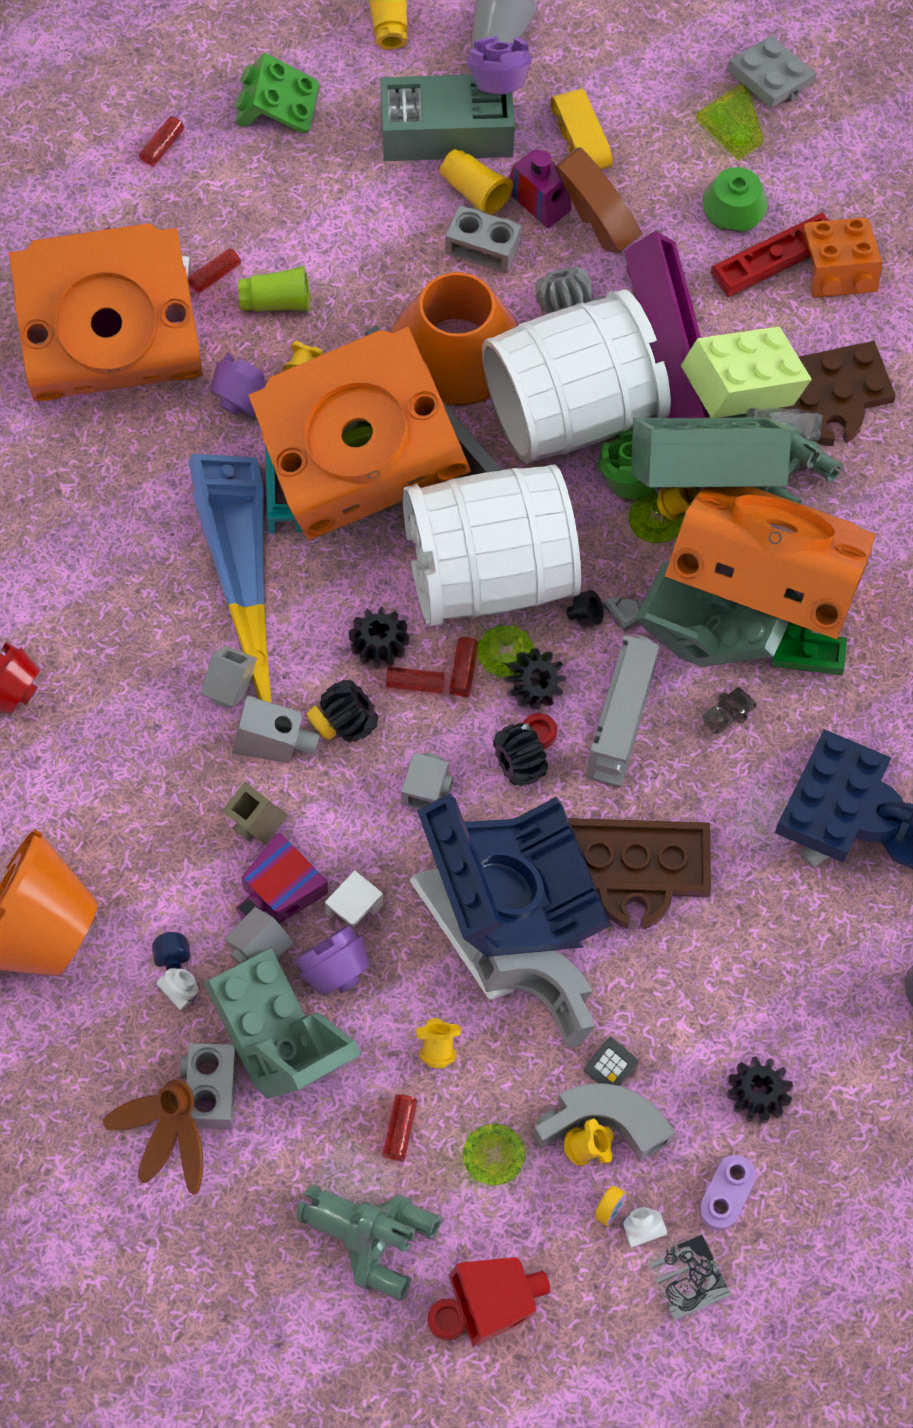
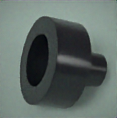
(586, 609)

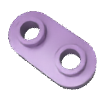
(727, 1191)

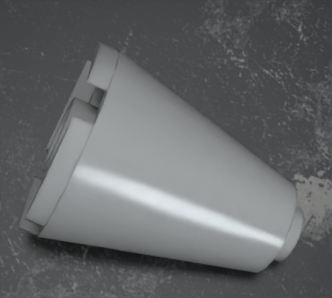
(502, 19)

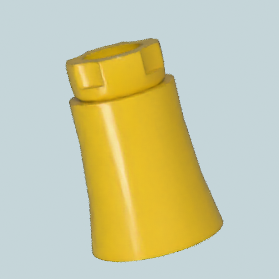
(389, 23)
(476, 181)

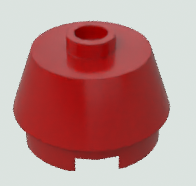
(16, 678)

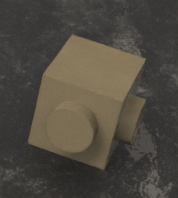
(254, 814)

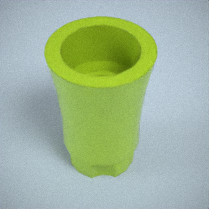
(276, 291)

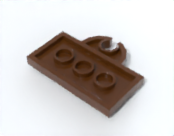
(844, 386)
(644, 863)

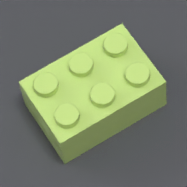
(745, 371)

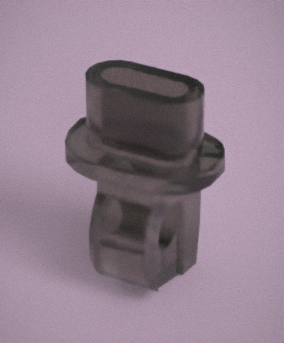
(729, 708)

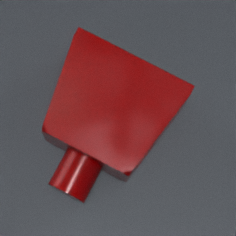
(496, 1295)

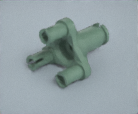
(803, 454)
(368, 1231)

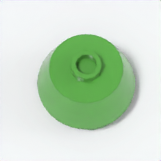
(735, 200)
(616, 468)

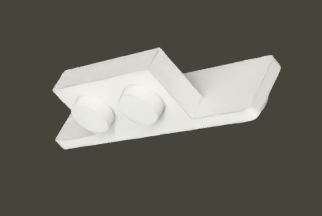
(433, 893)

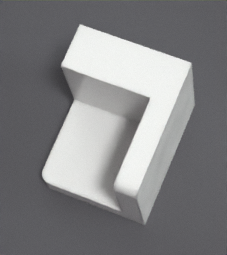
(354, 899)

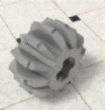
(563, 289)

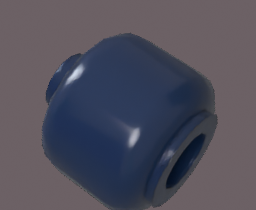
(170, 950)

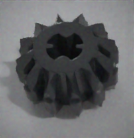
(369, 645)
(540, 664)
(349, 710)
(520, 754)
(761, 1103)

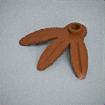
(173, 1109)

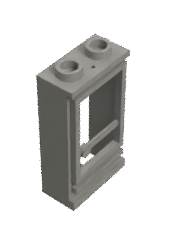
(622, 710)

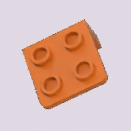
(843, 257)

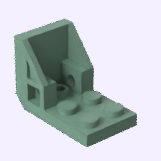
(706, 626)
(271, 1031)

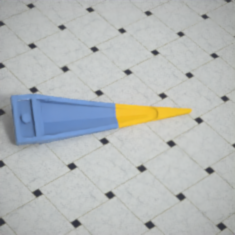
(231, 515)

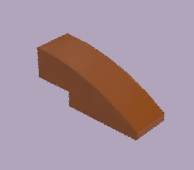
(598, 201)

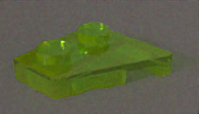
(733, 122)

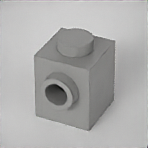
(228, 676)
(426, 780)
(256, 934)

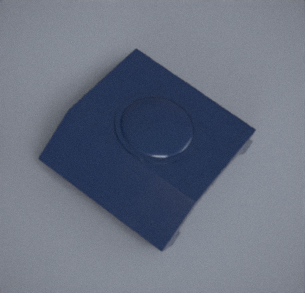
(515, 879)

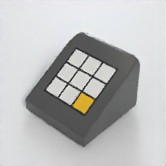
(611, 1064)

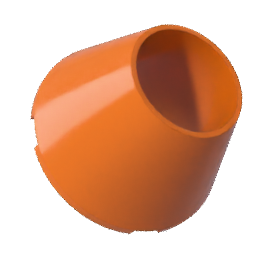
(454, 357)
(41, 910)

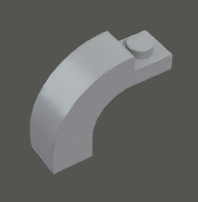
(551, 980)
(611, 1106)

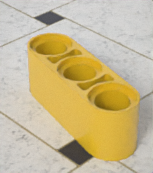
(581, 126)

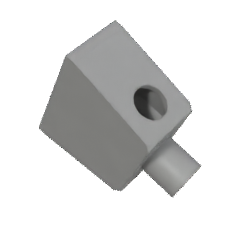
(272, 732)

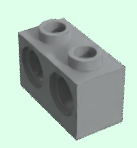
(481, 244)
(216, 1086)

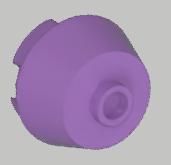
(499, 65)
(234, 383)
(334, 962)

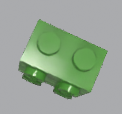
(278, 93)

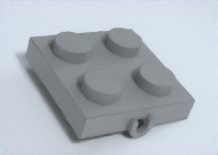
(771, 71)

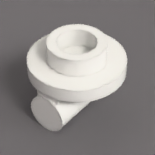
(179, 987)
(643, 1226)

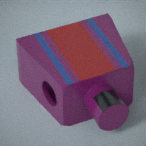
(540, 188)
(281, 882)

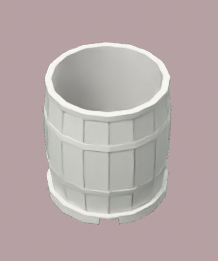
(575, 376)
(492, 543)

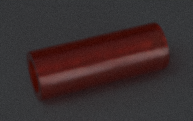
(161, 141)
(214, 270)
(464, 667)
(415, 679)
(400, 1127)

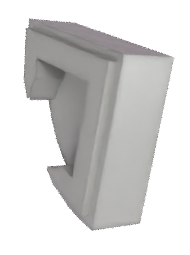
(623, 610)

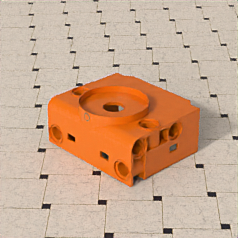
(119, 269)
(365, 380)
(818, 559)

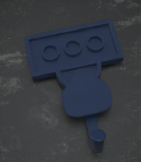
(846, 800)

